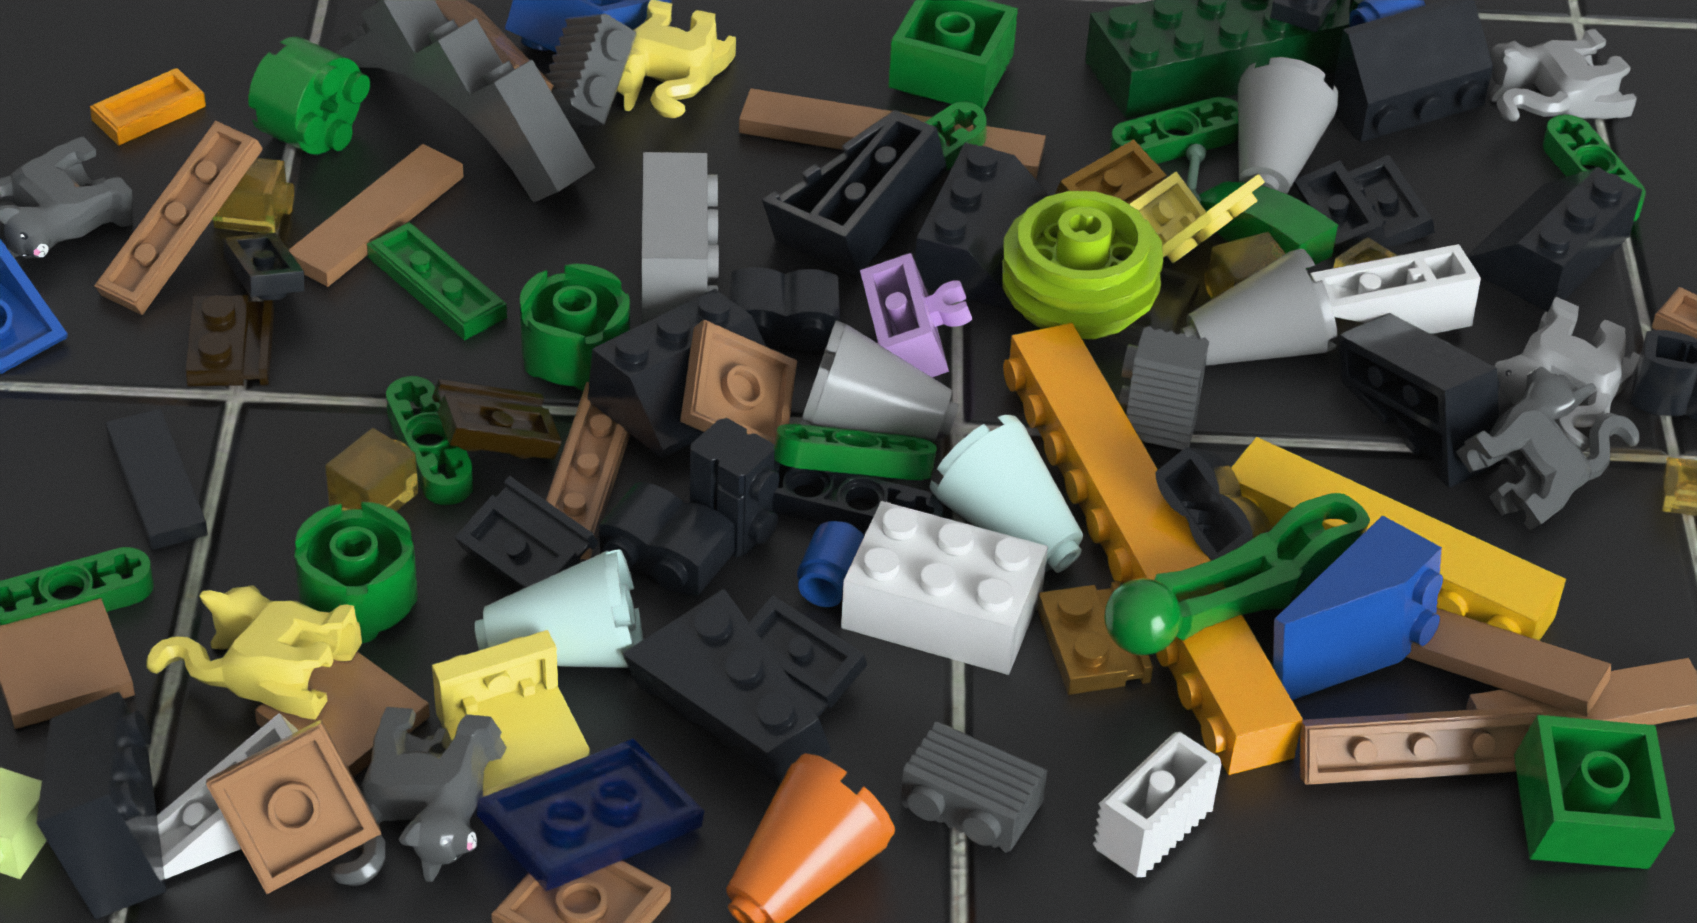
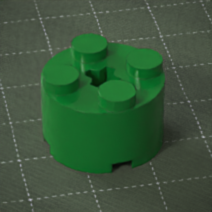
(307, 96)
(567, 319)
(358, 561)

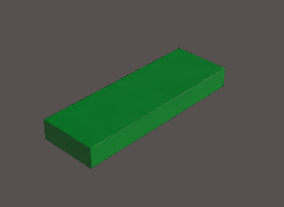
(437, 281)

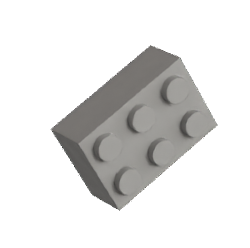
(677, 231)

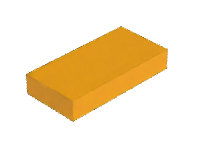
(147, 106)

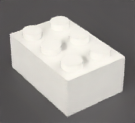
(943, 587)

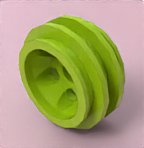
(1082, 263)

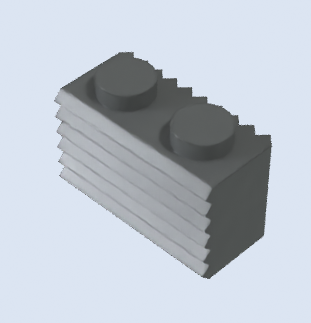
(589, 67)
(1164, 386)
(972, 787)

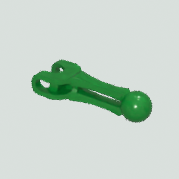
(1258, 576)

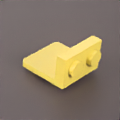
(1183, 220)
(521, 693)

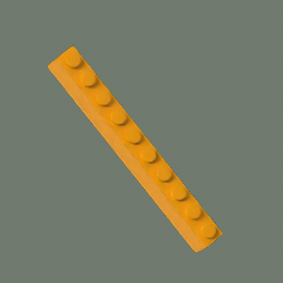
(1113, 479)

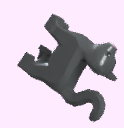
(59, 200)
(1540, 451)
(425, 782)

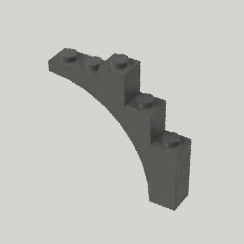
(462, 68)

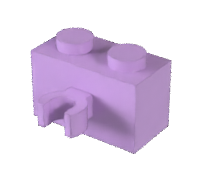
(909, 317)

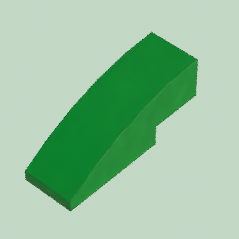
(1286, 218)

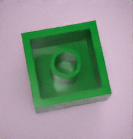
(953, 49)
(1593, 792)

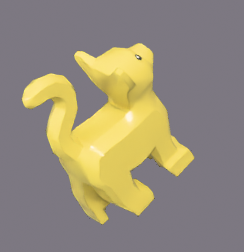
(675, 57)
(268, 648)

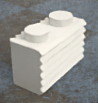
(1157, 804)

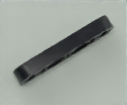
(838, 491)

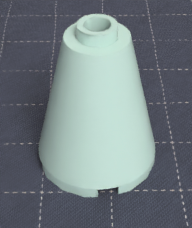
(1006, 488)
(582, 608)

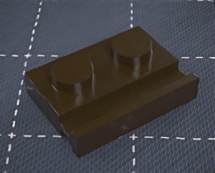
(229, 341)
(496, 420)

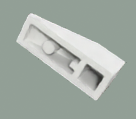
(1424, 288)
(193, 825)

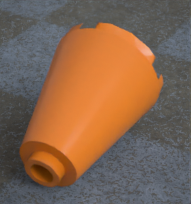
(806, 843)

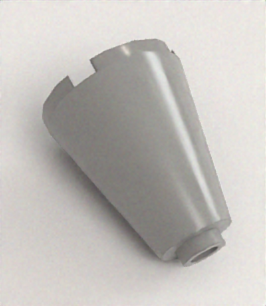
(1281, 119)
(1267, 315)
(876, 391)

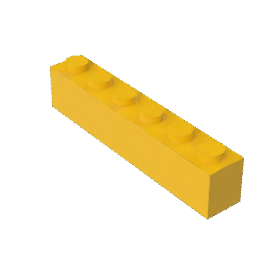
(1477, 576)

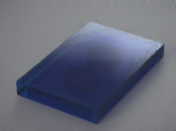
(589, 814)

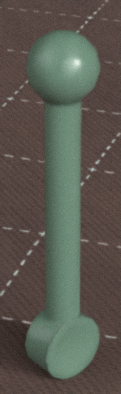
(1195, 154)

